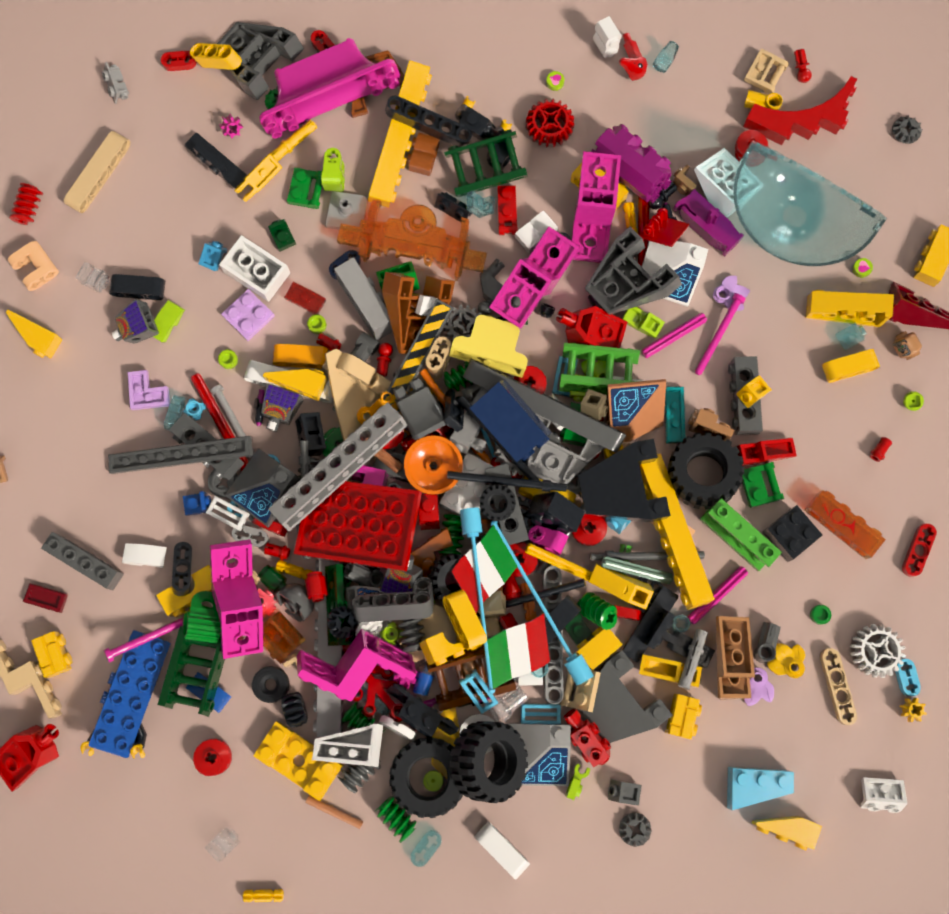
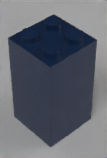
(511, 421)

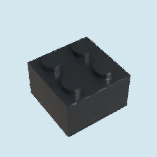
(555, 512)
(792, 533)

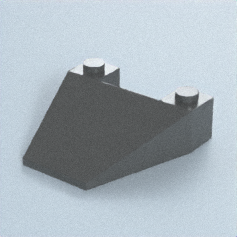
(259, 49)
(623, 283)
(616, 709)

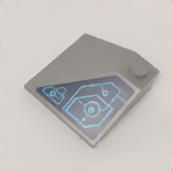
(547, 753)

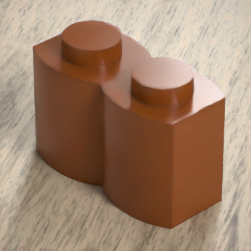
(423, 154)

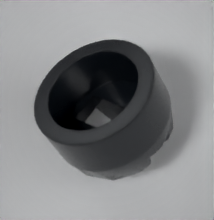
(546, 309)

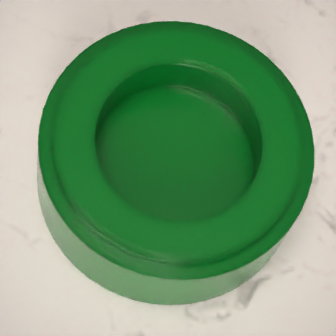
(820, 614)

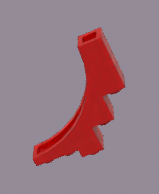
(780, 125)

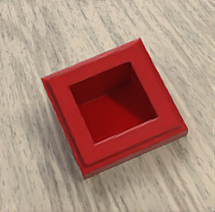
(508, 621)

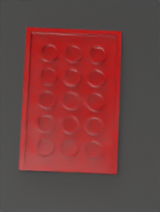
(362, 526)

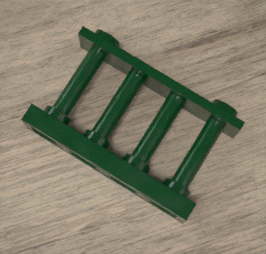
(499, 176)
(175, 675)

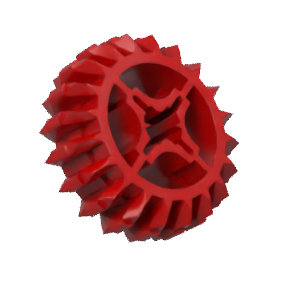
(550, 113)

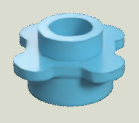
(192, 403)

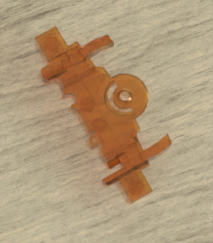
(432, 244)

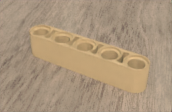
(97, 172)

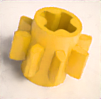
(917, 712)

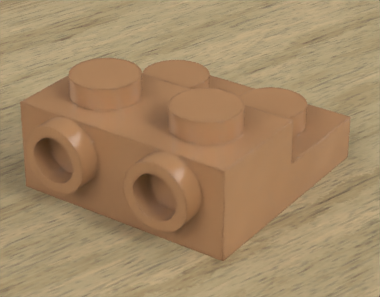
(705, 421)

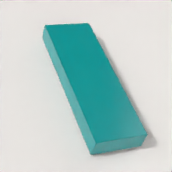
(674, 415)

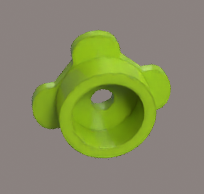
(386, 633)

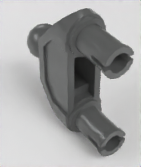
(491, 288)

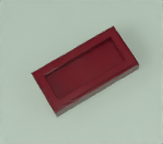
(45, 598)

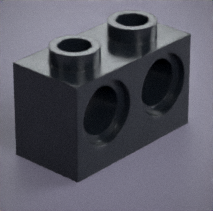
(310, 429)

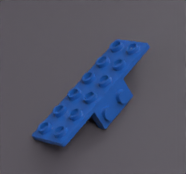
(128, 696)

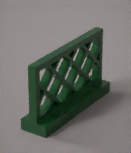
(335, 589)

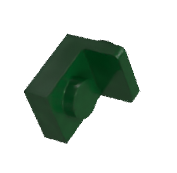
(281, 234)
(577, 629)

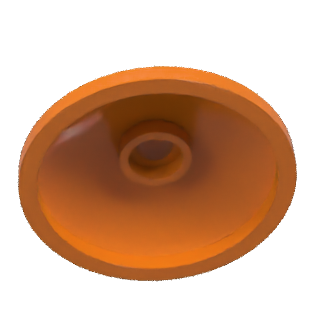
(429, 450)

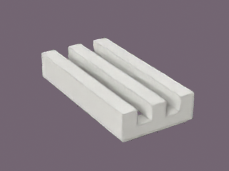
(242, 520)

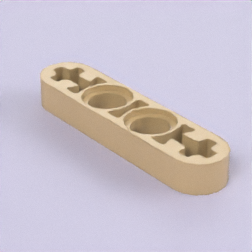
(841, 685)

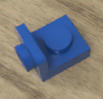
(196, 503)

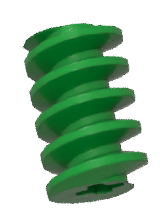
(456, 377)
(454, 526)
(598, 610)
(356, 718)
(396, 818)

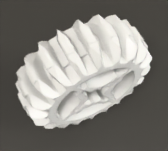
(886, 637)

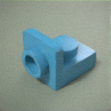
(212, 255)

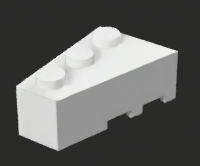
(354, 747)

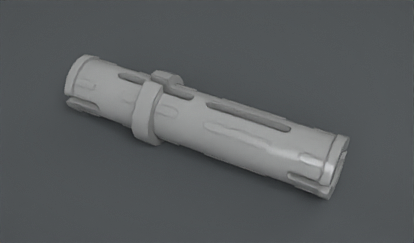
(691, 663)

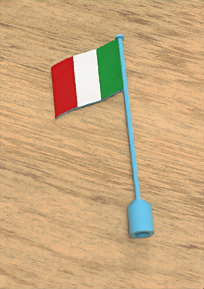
(496, 565)
(516, 648)

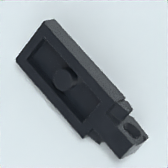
(679, 644)

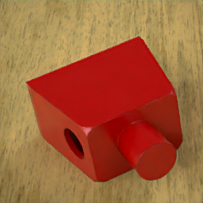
(429, 512)

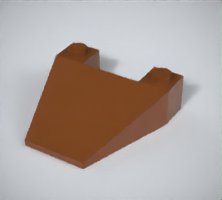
(402, 304)

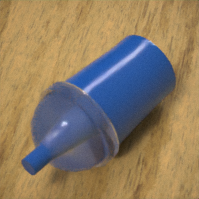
(424, 680)

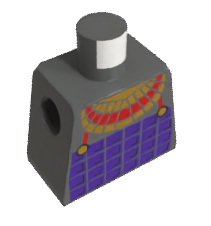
(135, 323)
(280, 406)
(401, 581)

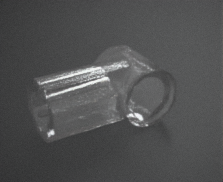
(507, 704)

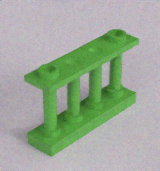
(572, 382)
(740, 535)

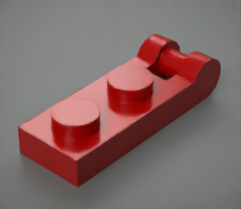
(507, 209)

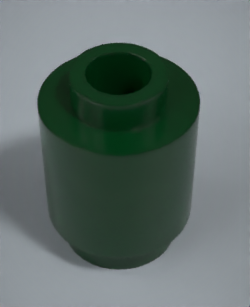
(272, 578)

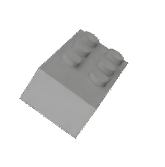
(364, 298)

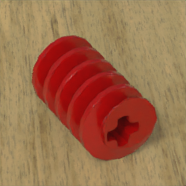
(25, 204)

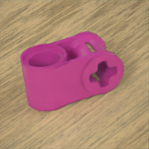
(548, 539)

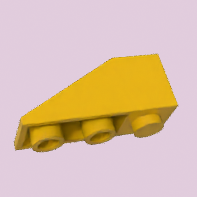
(622, 586)
(794, 828)

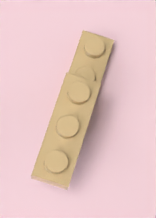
(25, 677)

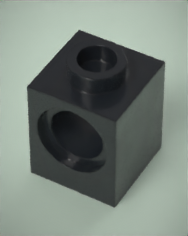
(502, 155)

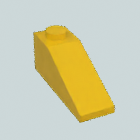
(38, 338)
(302, 381)

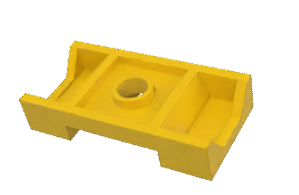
(279, 751)

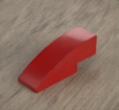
(767, 451)

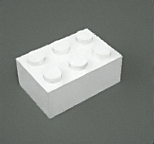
(254, 268)
(466, 493)

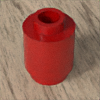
(316, 586)

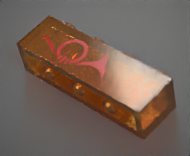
(845, 524)

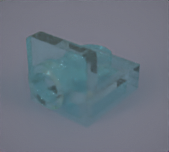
(480, 206)
(851, 336)

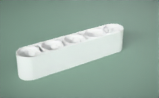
(255, 372)

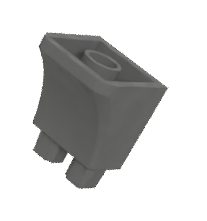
(419, 409)

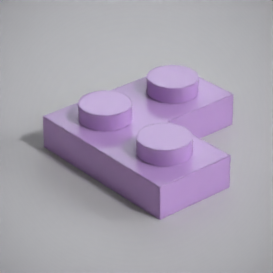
(143, 396)

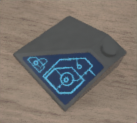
(260, 486)

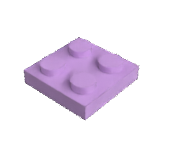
(248, 315)

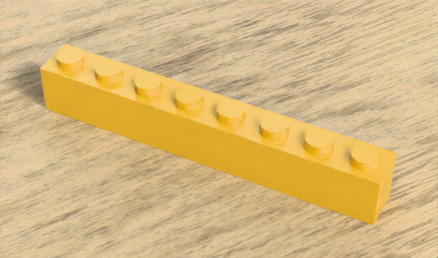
(398, 137)
(677, 538)

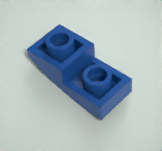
(221, 697)

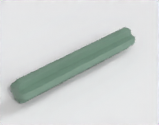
(636, 570)

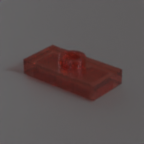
(305, 298)

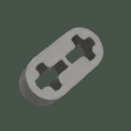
(251, 531)

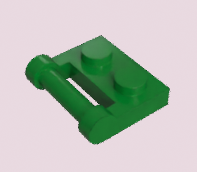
(300, 188)
(755, 486)

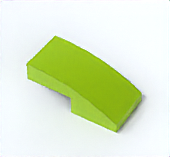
(166, 319)
(643, 322)

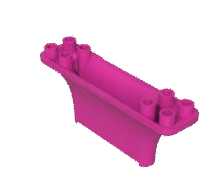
(324, 84)

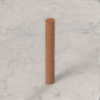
(334, 812)

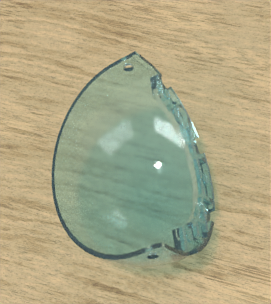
(799, 211)

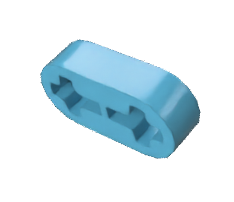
(911, 675)

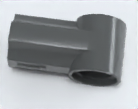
(365, 347)
(363, 575)
(767, 640)

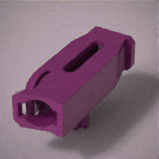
(708, 222)

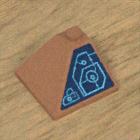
(636, 407)

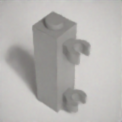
(467, 436)

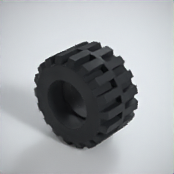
(439, 572)

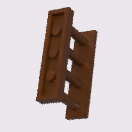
(455, 698)

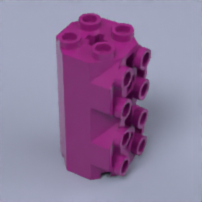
(640, 167)

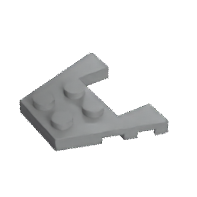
(558, 463)

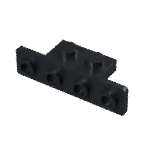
(215, 160)
(652, 625)
(419, 715)

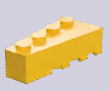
(850, 307)

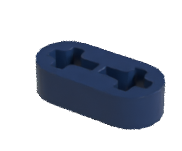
(343, 258)

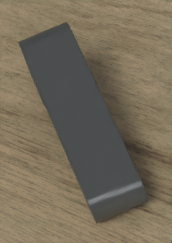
(397, 605)

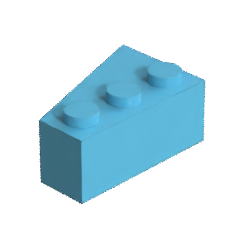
(756, 785)

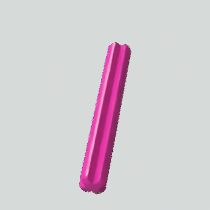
(674, 335)
(718, 594)

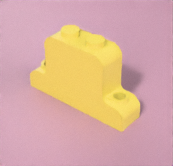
(491, 344)

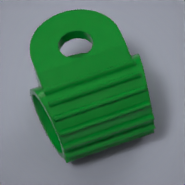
(201, 621)

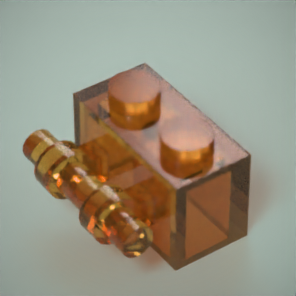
(280, 637)

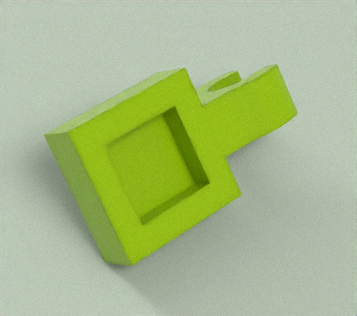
(574, 788)

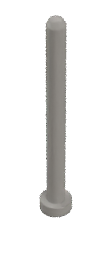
(217, 390)

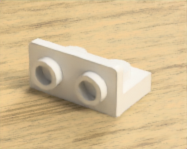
(883, 794)

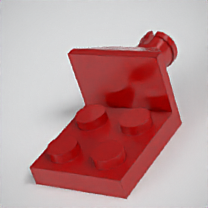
(592, 327)
(26, 754)

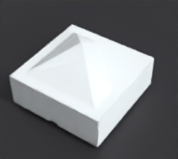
(424, 304)

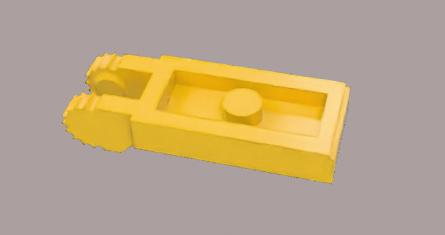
(259, 176)

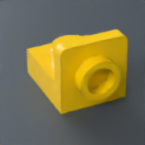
(753, 391)

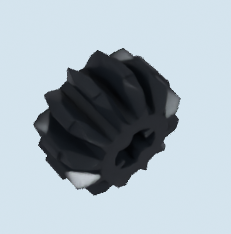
(294, 709)

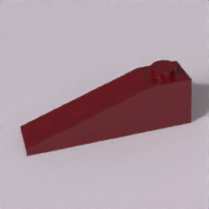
(913, 311)

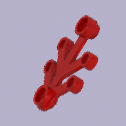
(377, 686)

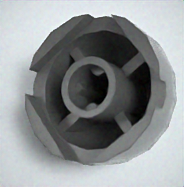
(296, 601)

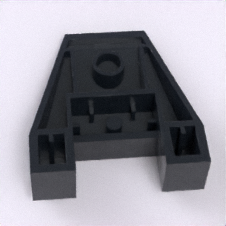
(617, 489)

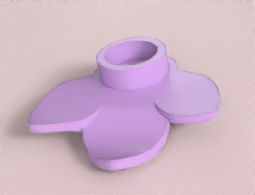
(729, 287)
(761, 688)

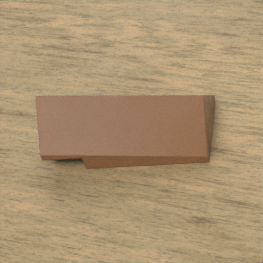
(734, 657)

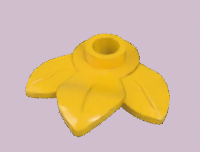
(786, 658)

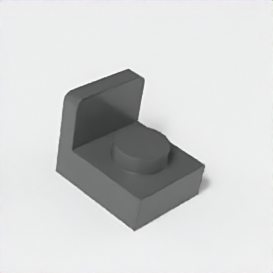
(624, 792)

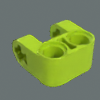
(333, 171)

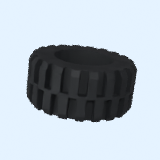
(716, 449)
(508, 761)
(400, 781)

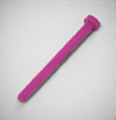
(737, 300)
(142, 639)

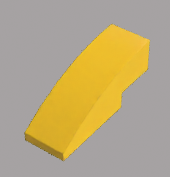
(666, 670)

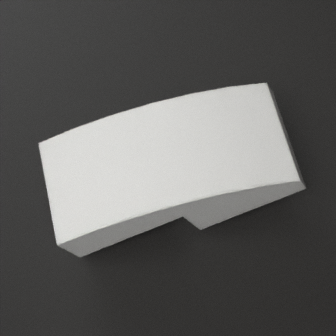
(144, 555)

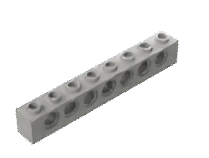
(336, 476)

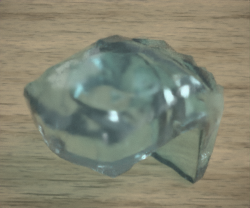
(666, 57)

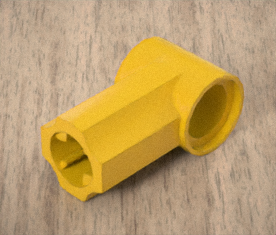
(763, 100)

